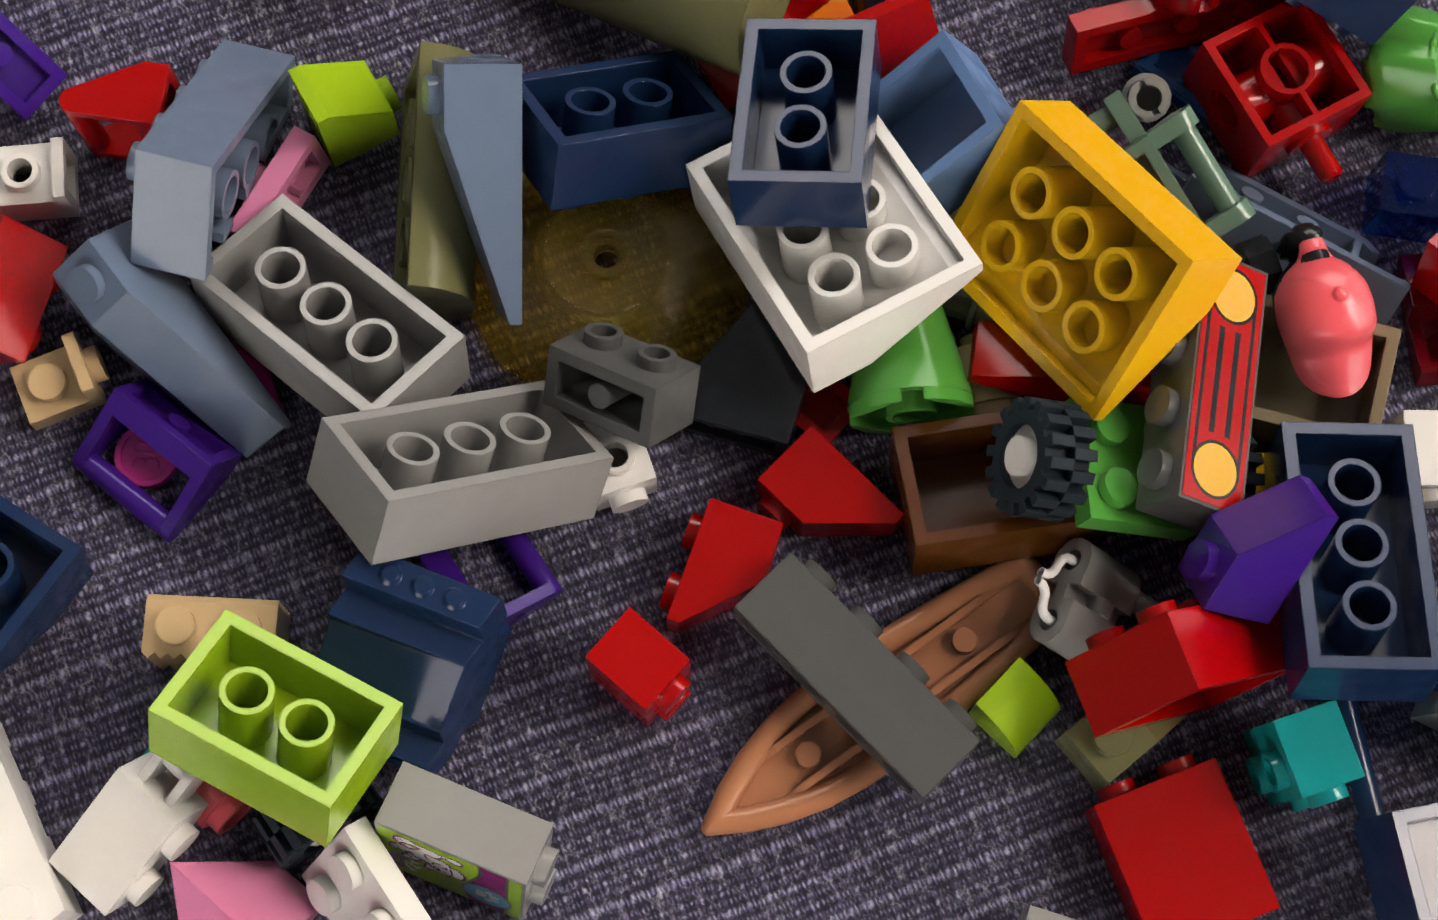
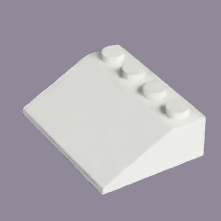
(843, 291)

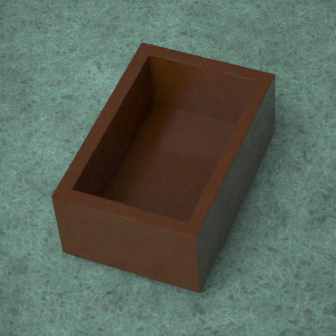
(948, 505)

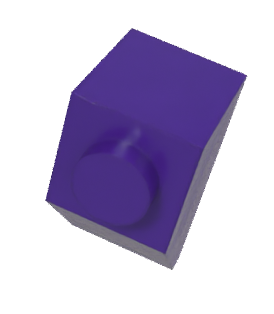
(1257, 549)

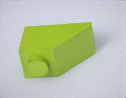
(346, 106)

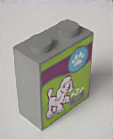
(467, 841)

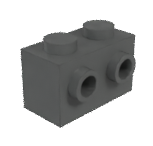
(621, 383)

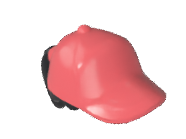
(1323, 315)

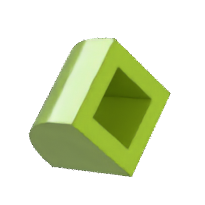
(1016, 708)

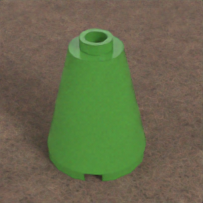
(912, 381)

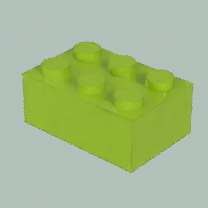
(274, 727)

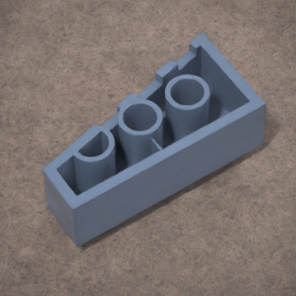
(205, 156)

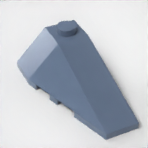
(480, 136)
(168, 338)

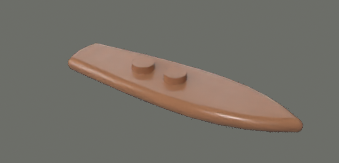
(809, 763)

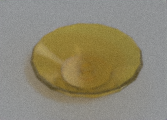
(663, 290)

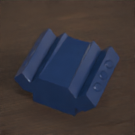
(421, 644)

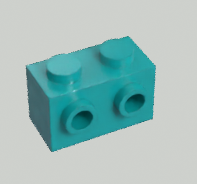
(1303, 758)

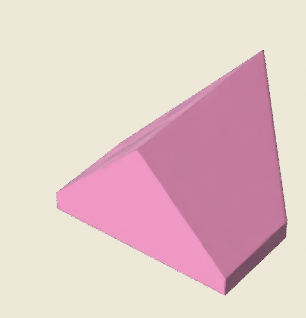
(238, 891)

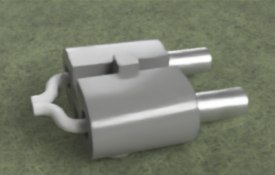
(1086, 599)

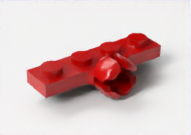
(1148, 27)

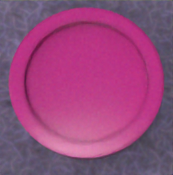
(142, 462)

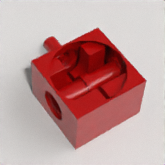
(1286, 90)

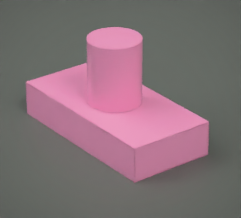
(291, 171)

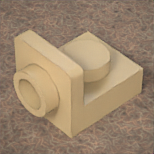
(61, 382)

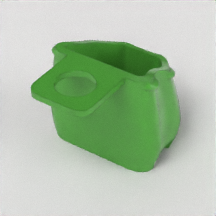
(1404, 74)

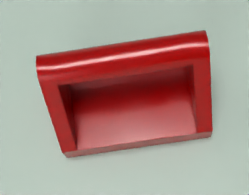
(124, 97)

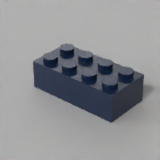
(1367, 601)

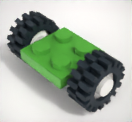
(1064, 464)

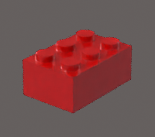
(1173, 665)

